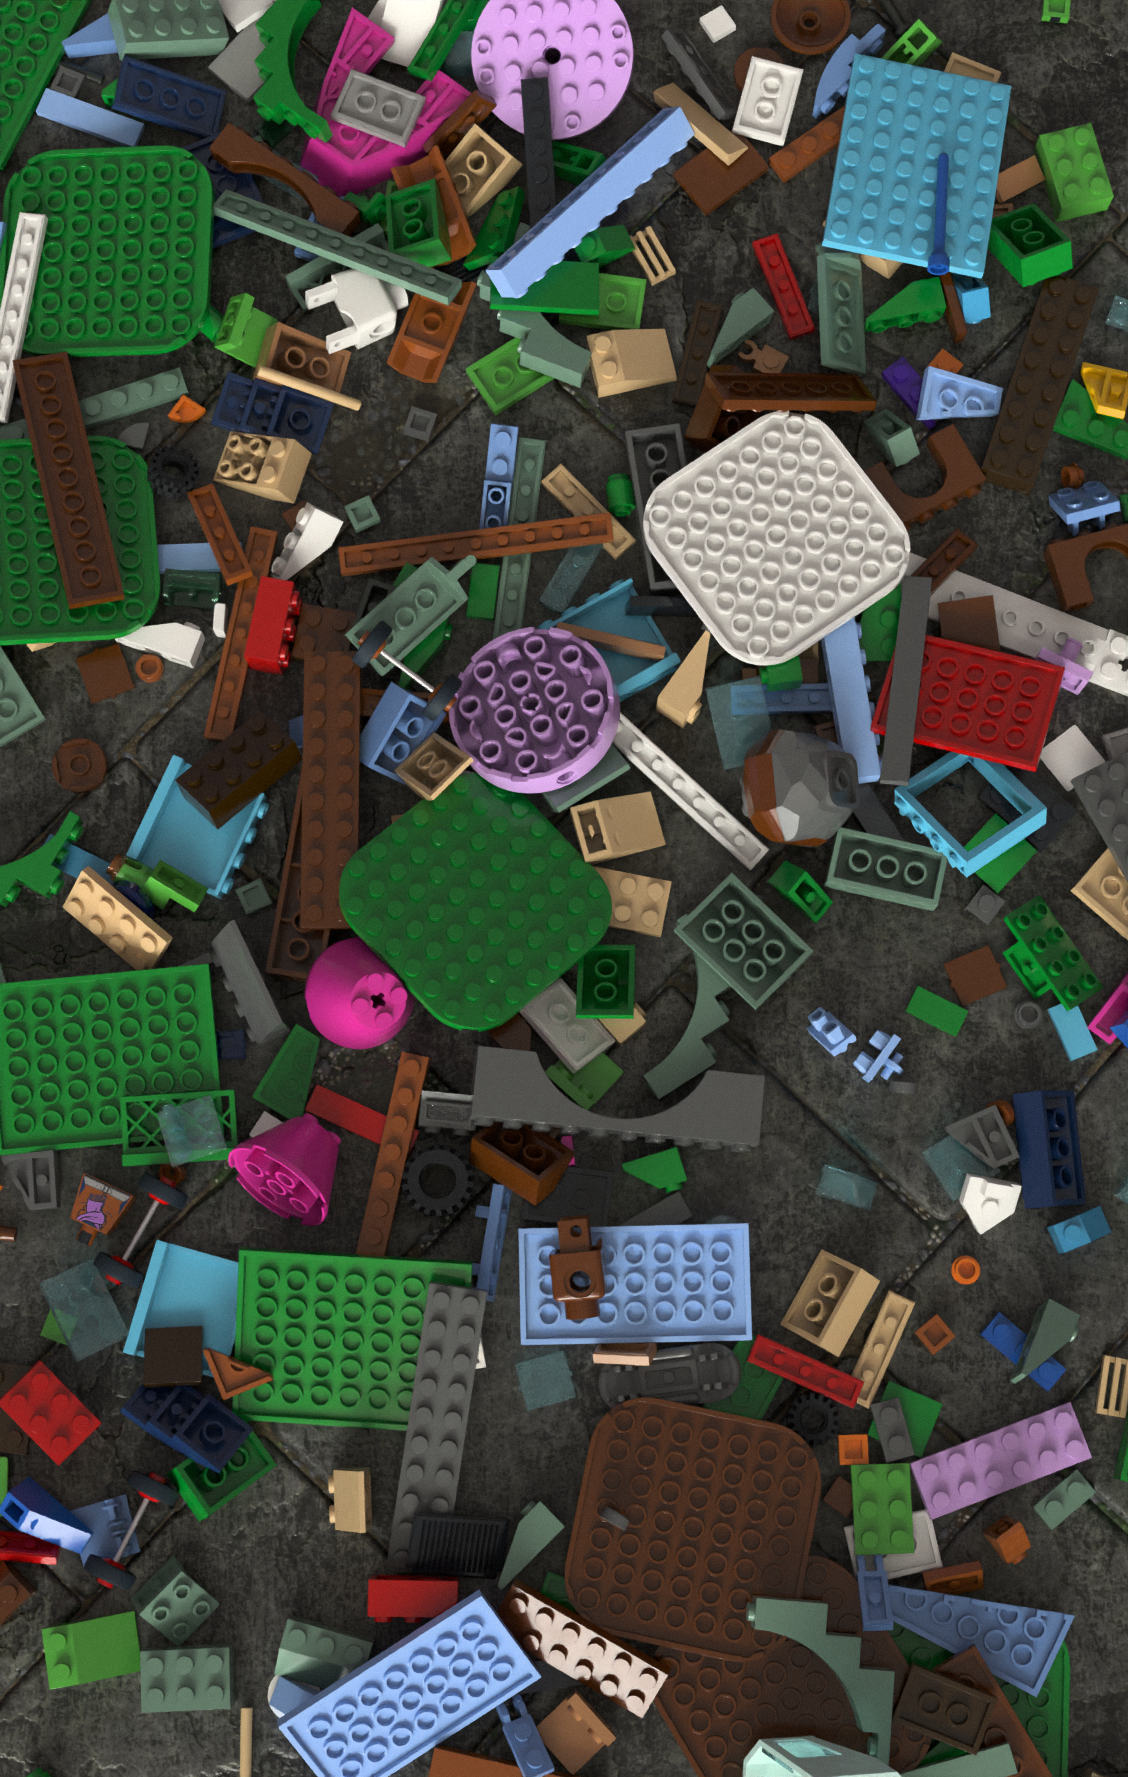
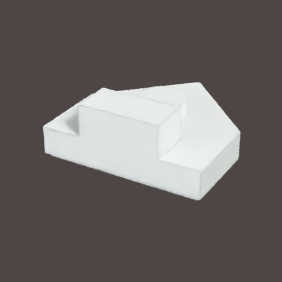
(988, 1200)

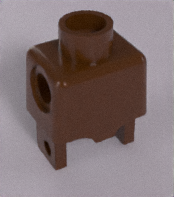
(578, 1255)

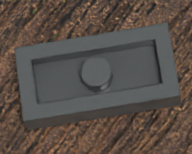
(891, 1429)

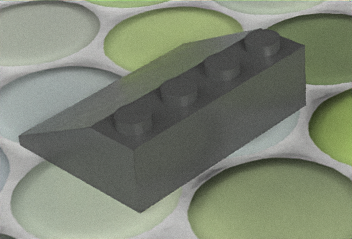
(249, 985)

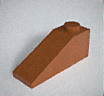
(1008, 1539)

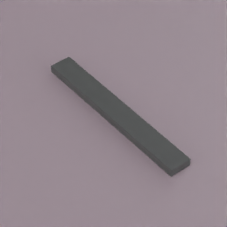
(906, 681)

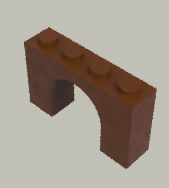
(960, 479)
(1067, 563)

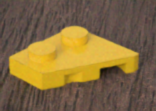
(1106, 389)

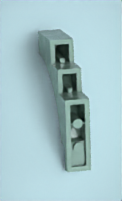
(867, 1687)

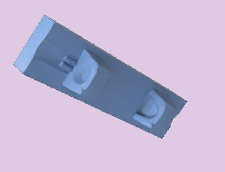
(494, 1239)

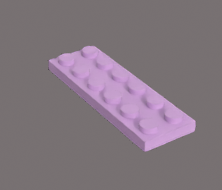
(1000, 1460)

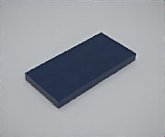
(168, 98)

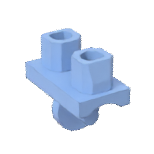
(829, 1031)
(885, 1045)

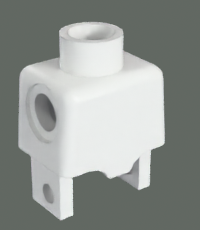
(364, 304)

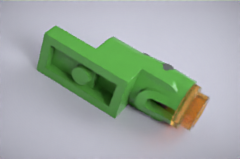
(160, 883)

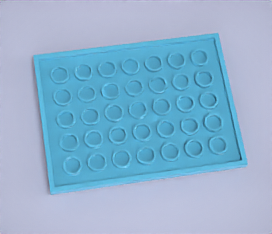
(888, 163)

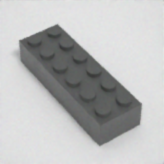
(652, 458)

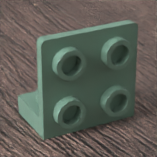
(174, 1602)

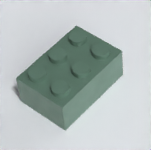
(187, 1678)

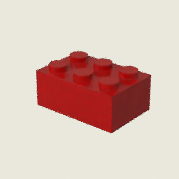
(273, 626)
(48, 1412)
(410, 1596)

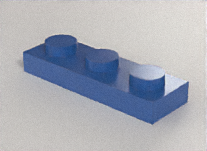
(1010, 1341)

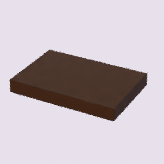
(713, 182)

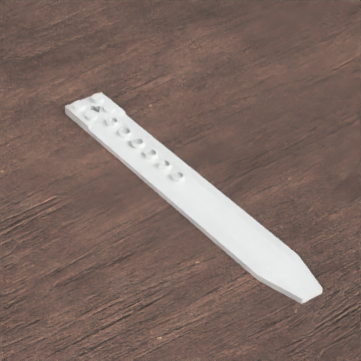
(1029, 625)

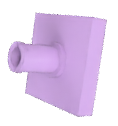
(1075, 676)

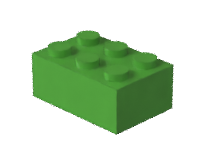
(1073, 172)

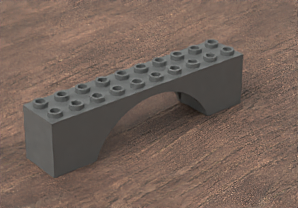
(516, 1092)

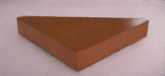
(233, 1374)

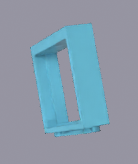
(1031, 808)

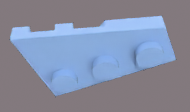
(956, 396)

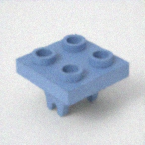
(1081, 504)

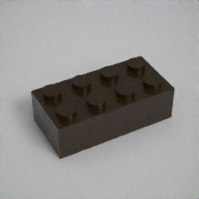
(239, 769)

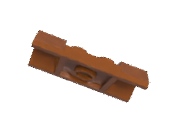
(456, 218)
(429, 335)

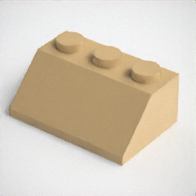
(830, 1302)

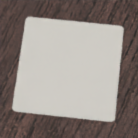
(1070, 756)

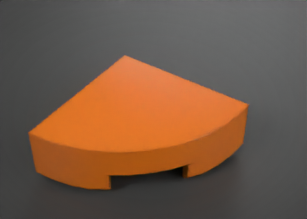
(186, 410)

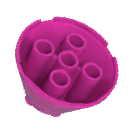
(356, 996)
(290, 1168)

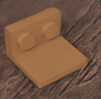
(575, 1731)

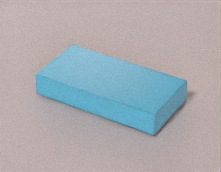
(1072, 1031)

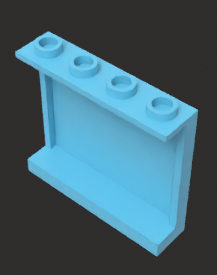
(608, 615)
(188, 841)
(187, 1290)

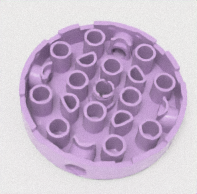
(583, 84)
(572, 715)

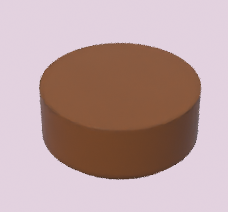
(149, 668)
(1005, 1110)

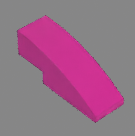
(1111, 1011)

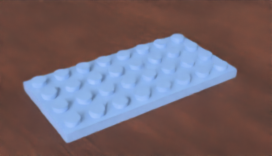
(660, 1286)
(411, 1694)

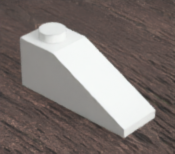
(168, 641)

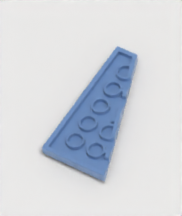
(1011, 1638)

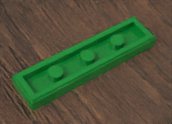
(441, 38)

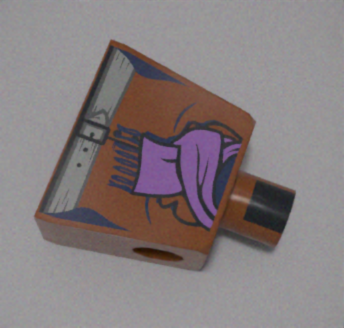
(99, 1208)

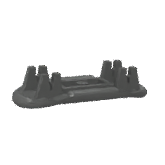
(676, 1374)

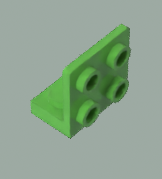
(243, 329)
(587, 1084)

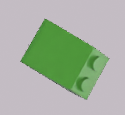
(91, 1649)

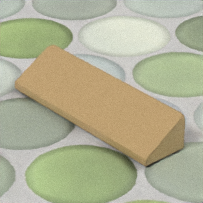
(705, 126)

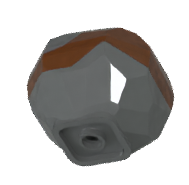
(798, 787)

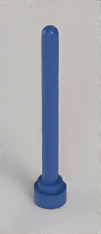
(939, 261)

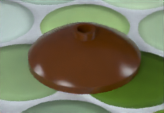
(828, 18)

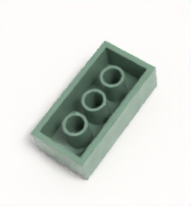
(167, 28)
(886, 869)

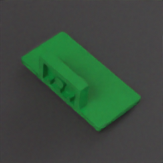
(1047, 956)

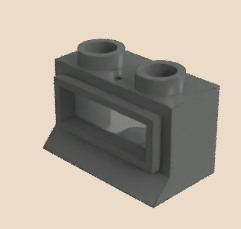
(445, 1112)

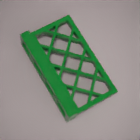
(158, 1154)

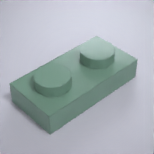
(1063, 1499)

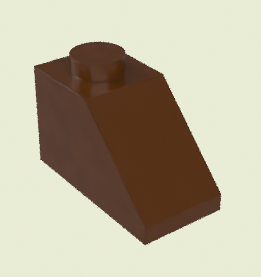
(513, 1034)

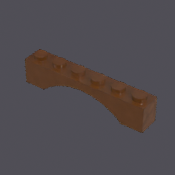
(243, 154)

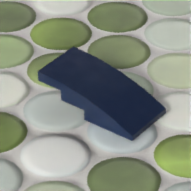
(272, 411)
(188, 1423)

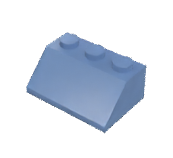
(395, 730)

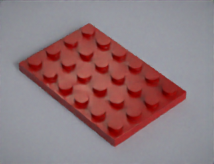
(980, 703)

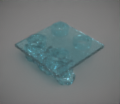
(191, 1130)

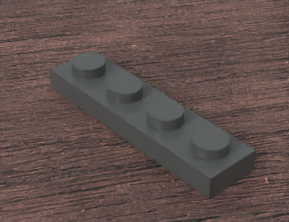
(700, 74)

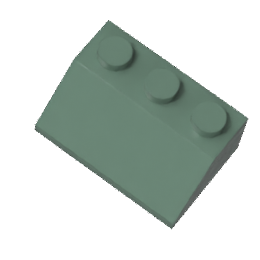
(606, 770)
(320, 1652)

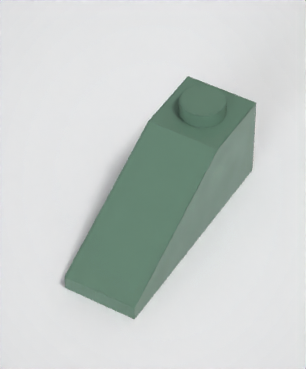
(745, 319)
(1049, 1332)
(533, 1533)

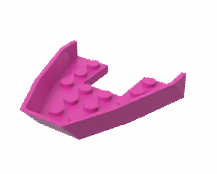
(355, 158)

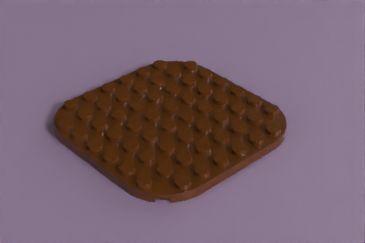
(713, 1515)
(726, 1706)

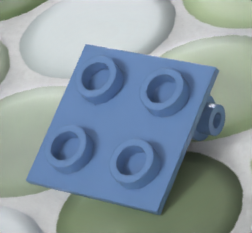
(110, 1523)

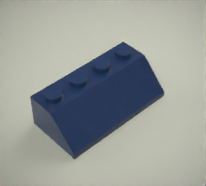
(1049, 1149)

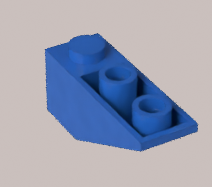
(42, 1516)

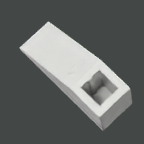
(309, 539)

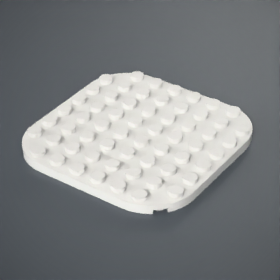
(776, 537)

